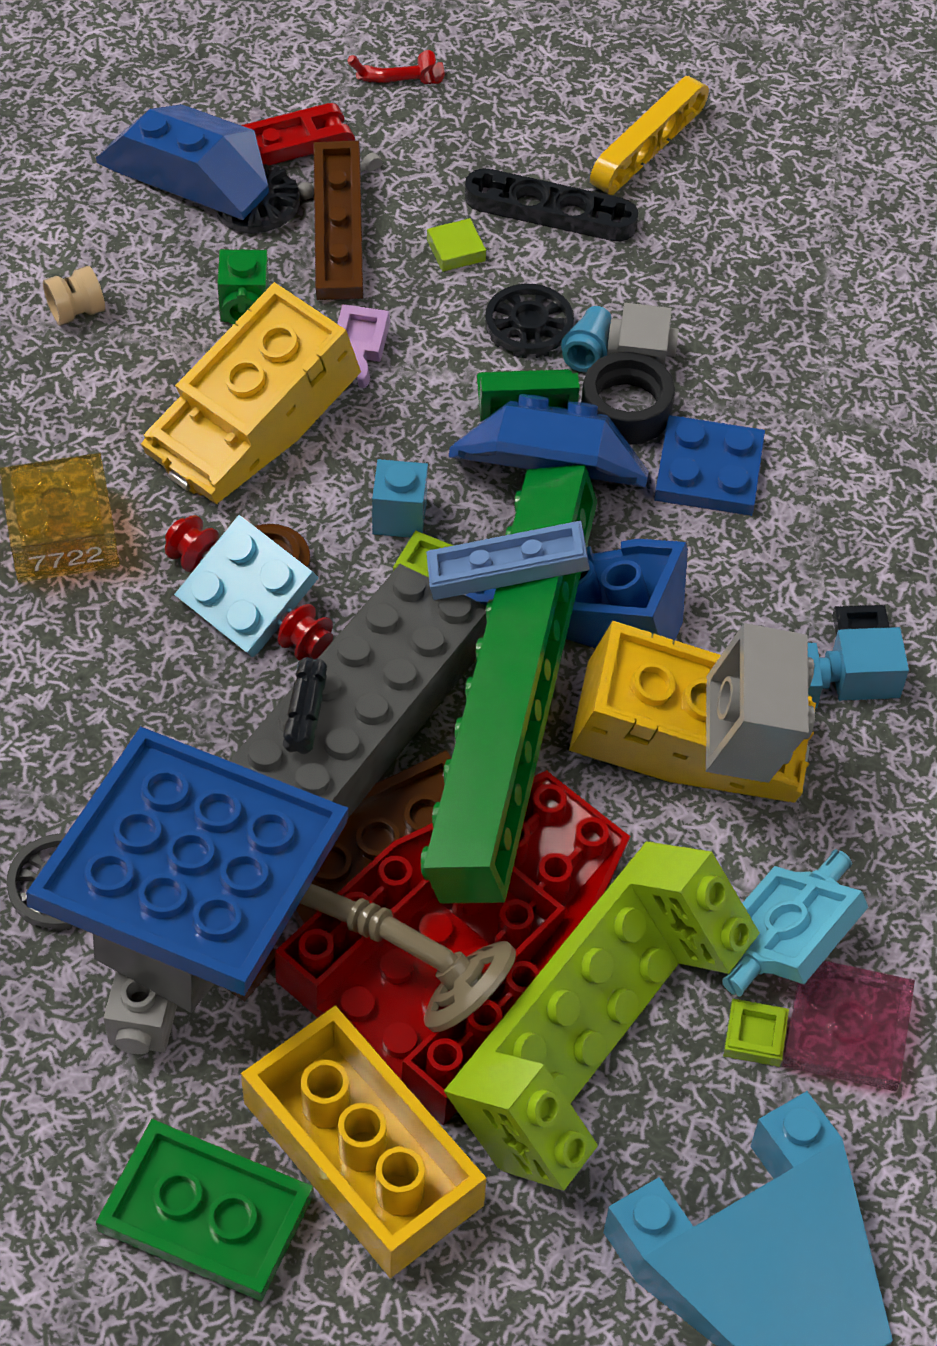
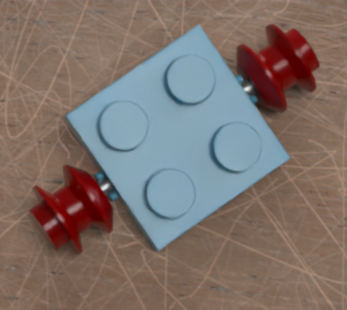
(247, 586)

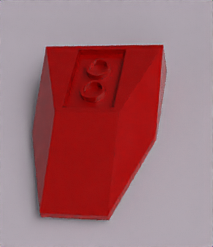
(556, 878)

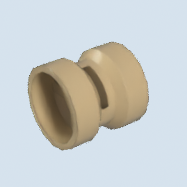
(74, 295)

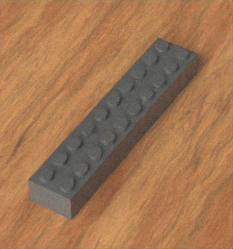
(378, 692)

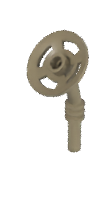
(456, 972)

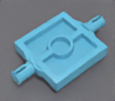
(798, 922)

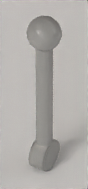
(370, 163)

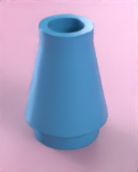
(587, 339)

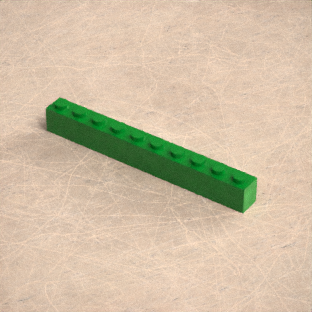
(506, 707)

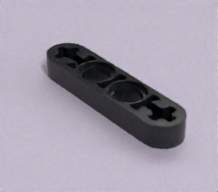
(553, 199)

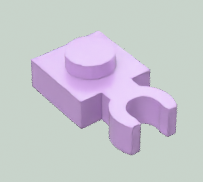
(367, 334)

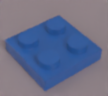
(710, 465)

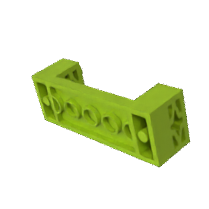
(521, 1081)

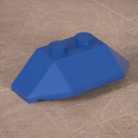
(192, 158)
(541, 436)

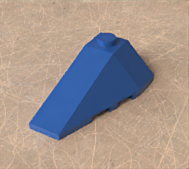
(629, 585)

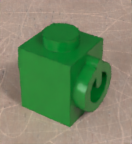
(241, 281)

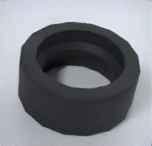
(637, 371)

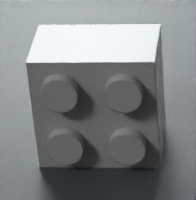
(758, 703)

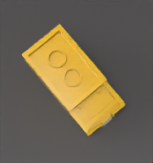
(252, 395)
(649, 714)

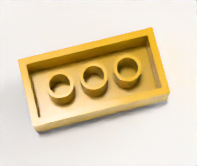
(363, 1140)

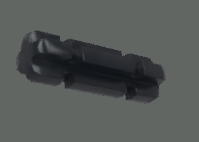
(305, 705)

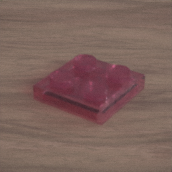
(850, 1025)

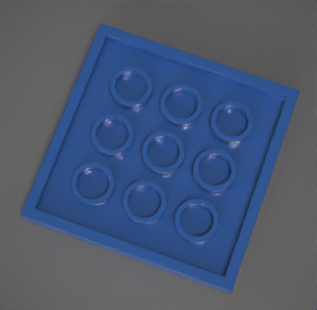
(189, 860)

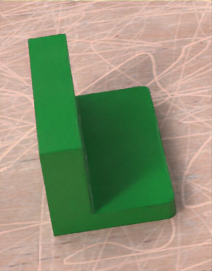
(499, 388)

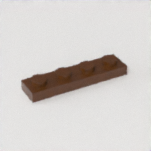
(338, 220)

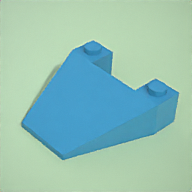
(776, 1263)

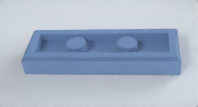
(507, 560)

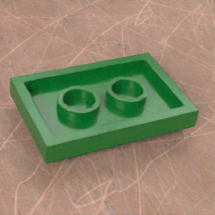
(205, 1209)

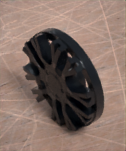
(279, 195)
(528, 319)

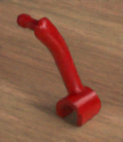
(426, 70)

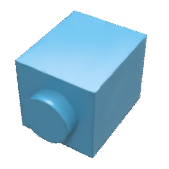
(399, 498)
(868, 663)

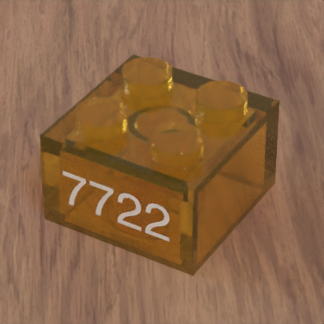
(59, 517)

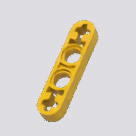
(649, 135)

